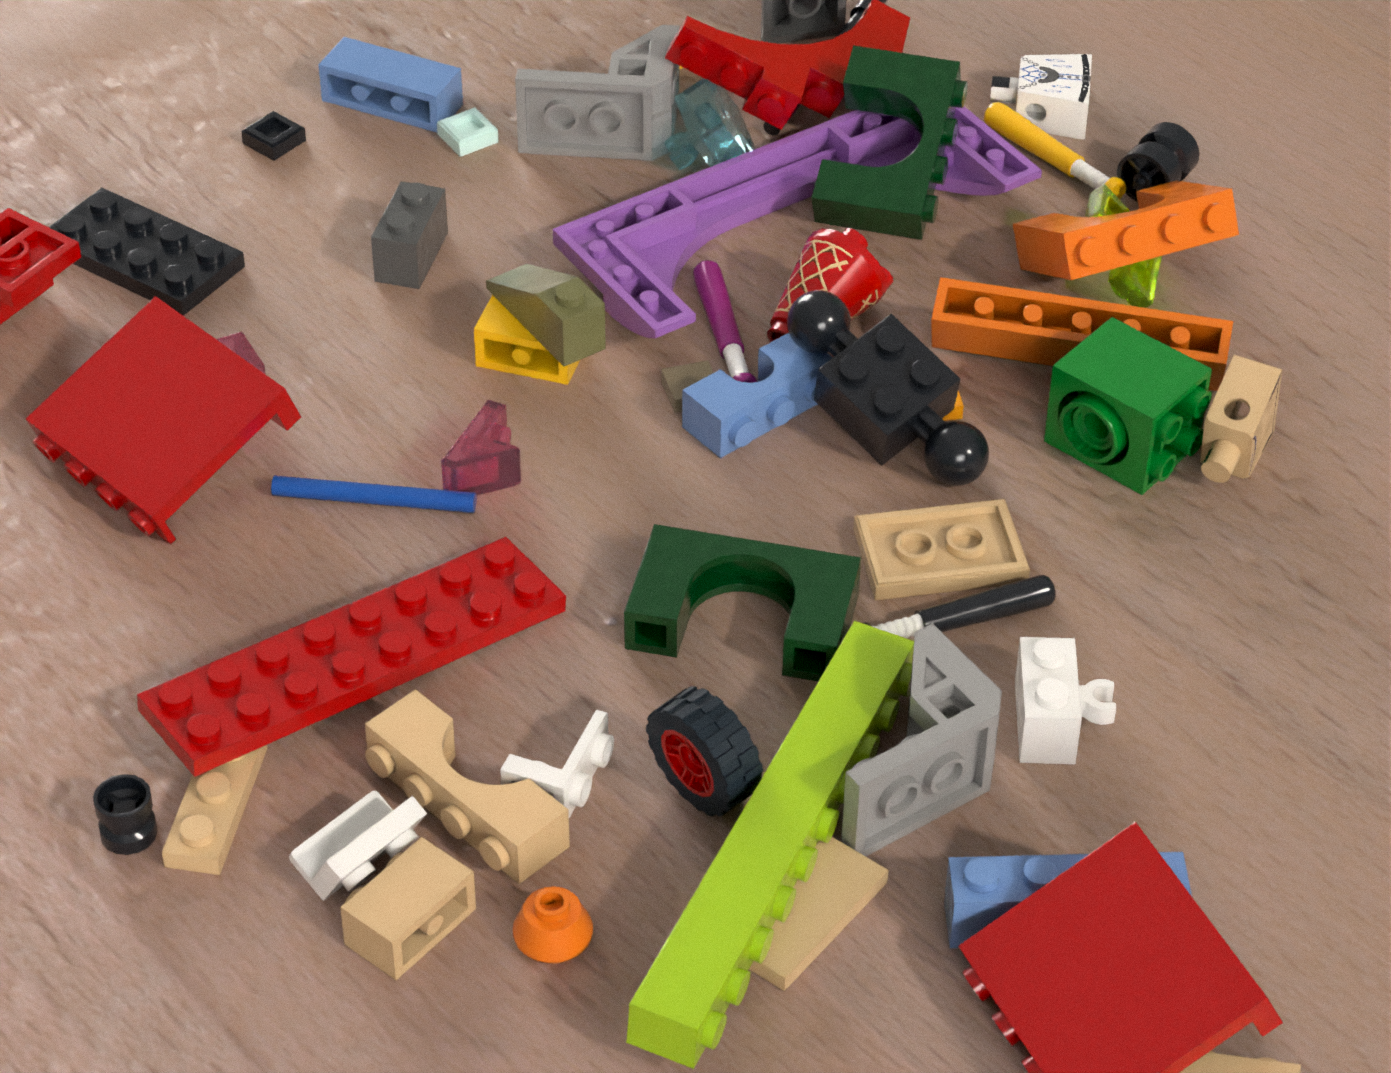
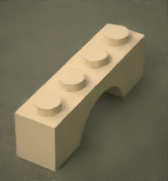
(510, 824)

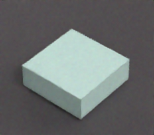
(467, 132)

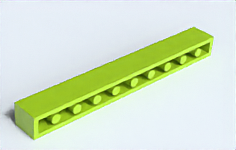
(769, 849)

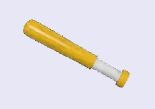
(1038, 142)

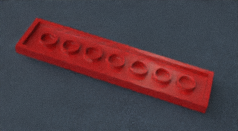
(349, 655)

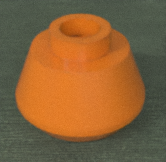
(552, 926)

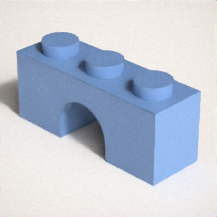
(733, 413)

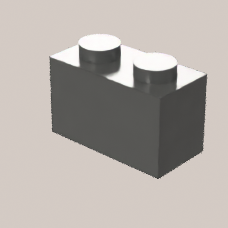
(409, 235)

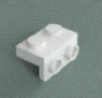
(353, 841)

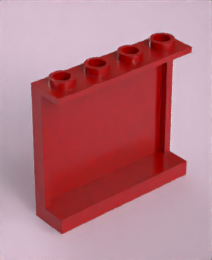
(156, 415)
(1114, 969)

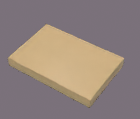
(940, 549)
(822, 908)

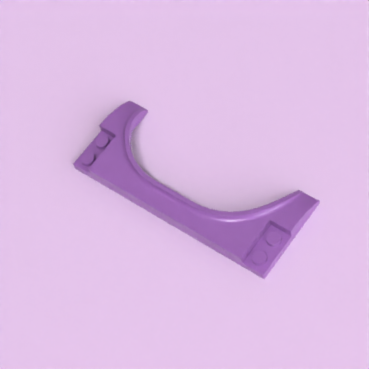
(644, 242)

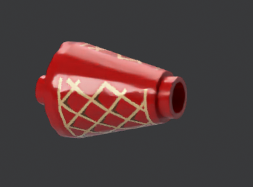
(836, 265)

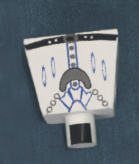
(1049, 92)

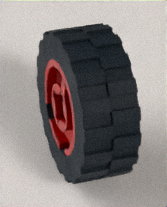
(704, 751)

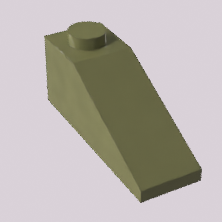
(554, 310)

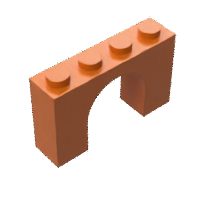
(1167, 221)

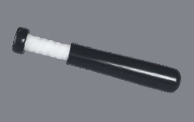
(978, 608)

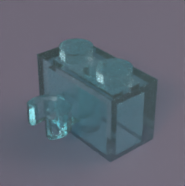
(712, 126)

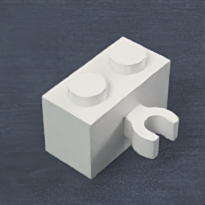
(1053, 702)

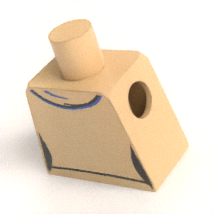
(1233, 441)

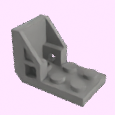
(601, 113)
(939, 762)

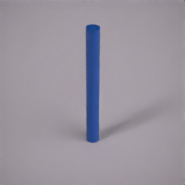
(374, 494)

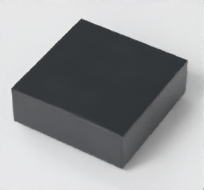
(273, 135)

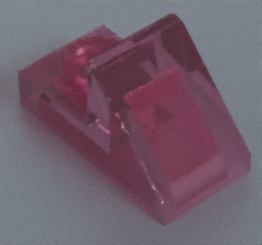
(483, 455)

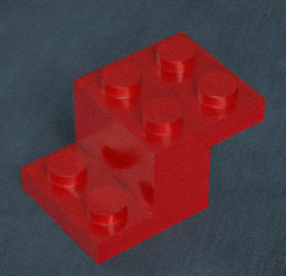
(29, 260)

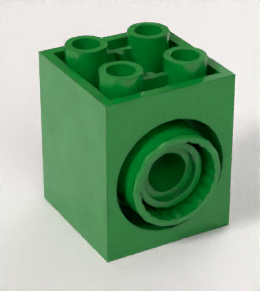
(1127, 405)

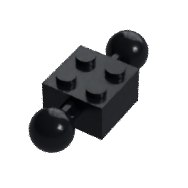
(887, 389)

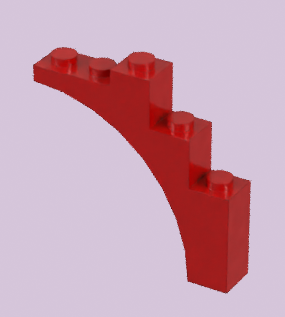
(781, 76)

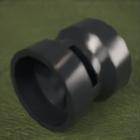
(125, 814)

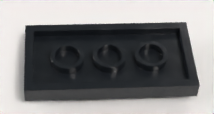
(148, 251)

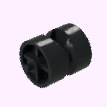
(1160, 157)

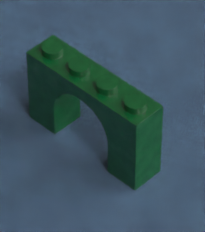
(900, 195)
(692, 566)

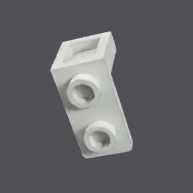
(573, 782)

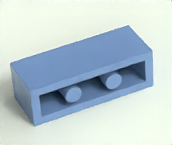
(390, 84)

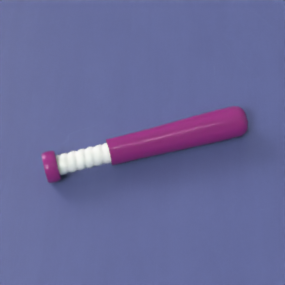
(721, 318)

